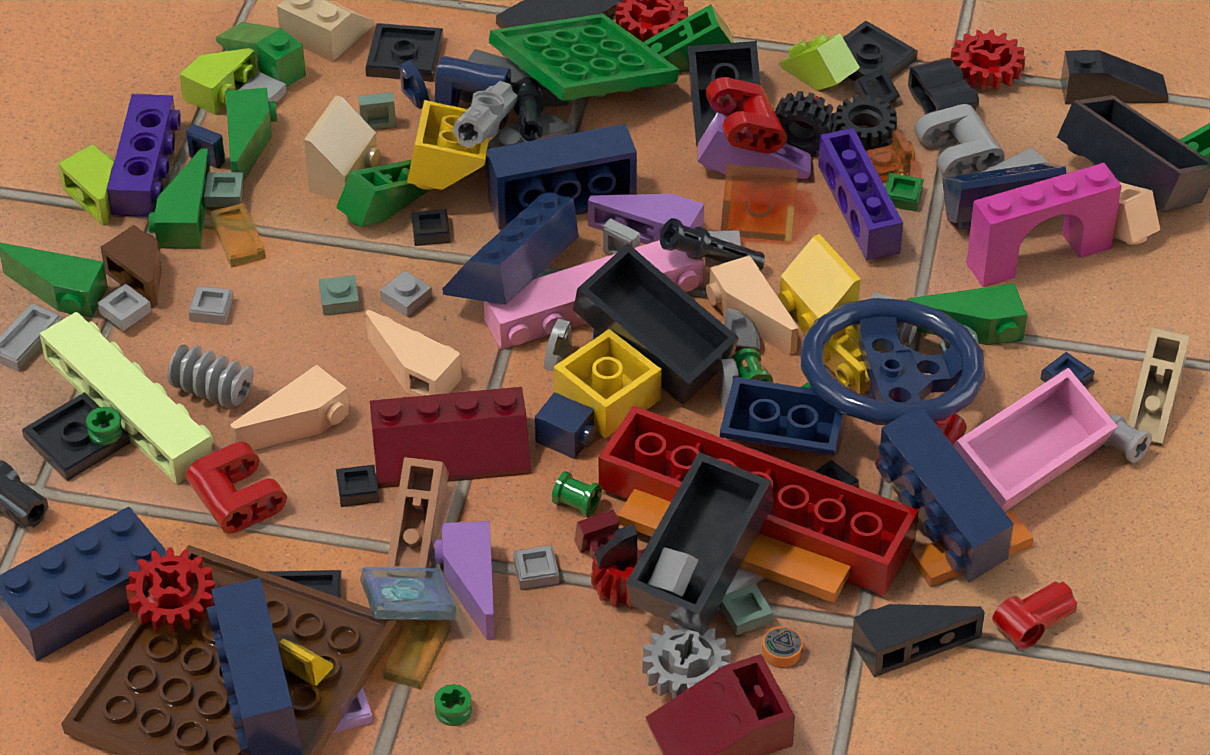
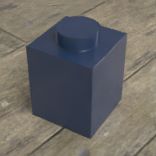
(565, 425)

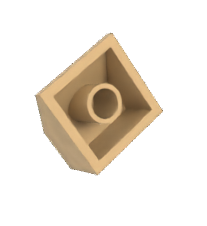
(322, 25)
(336, 147)

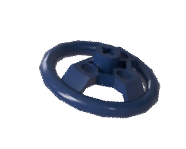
(898, 375)

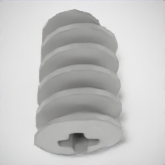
(210, 376)

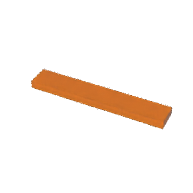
(765, 558)

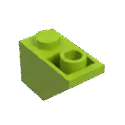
(820, 61)
(213, 74)

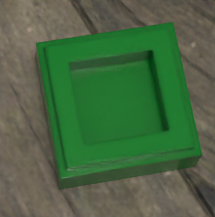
(904, 191)

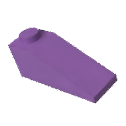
(716, 153)
(644, 212)
(468, 569)

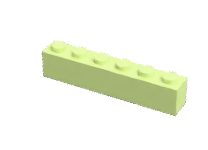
(111, 380)

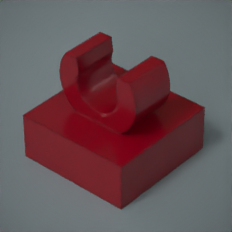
(596, 531)

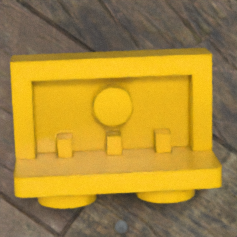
(845, 360)

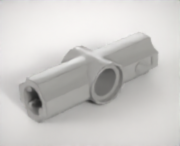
(485, 114)

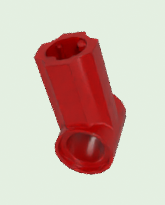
(1028, 618)

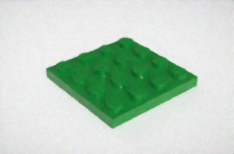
(583, 57)

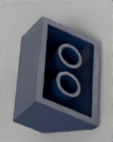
(964, 189)
(781, 417)

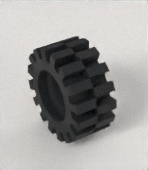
(809, 111)
(869, 113)

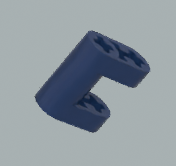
(469, 76)

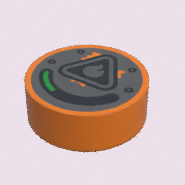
(782, 646)

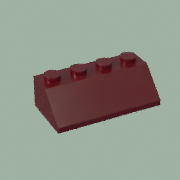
(468, 431)

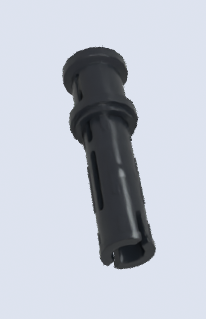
(529, 107)
(698, 243)

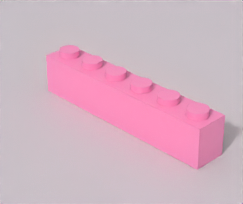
(552, 297)

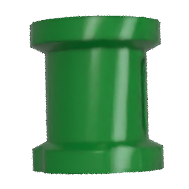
(754, 369)
(576, 494)

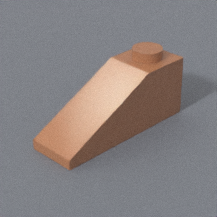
(417, 513)

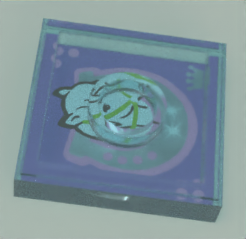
(407, 593)

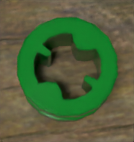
(101, 416)
(447, 696)

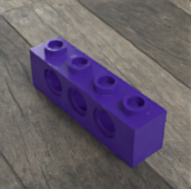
(143, 155)
(860, 194)

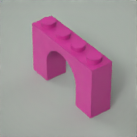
(1004, 219)

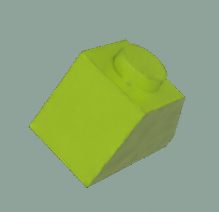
(86, 181)

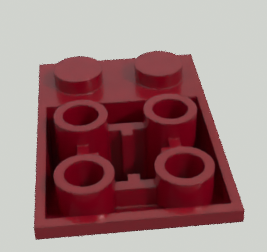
(726, 714)

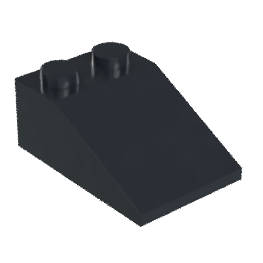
(713, 62)

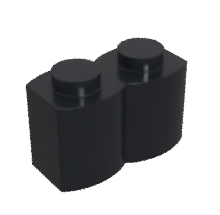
(940, 86)

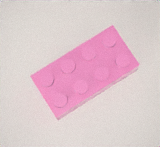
(1036, 439)

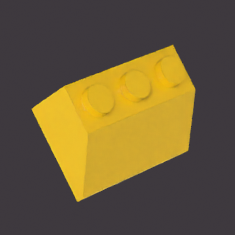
(437, 155)

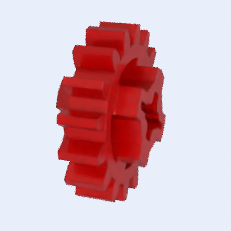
(649, 17)
(989, 59)
(170, 590)

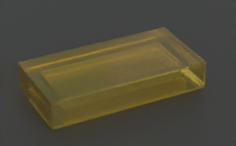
(237, 235)
(416, 652)

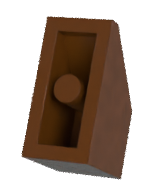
(134, 261)

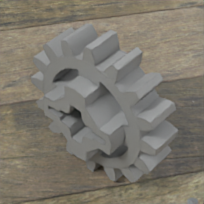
(682, 658)

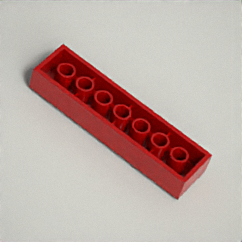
(807, 508)

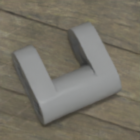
(959, 123)

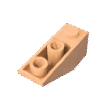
(414, 359)

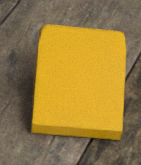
(304, 662)

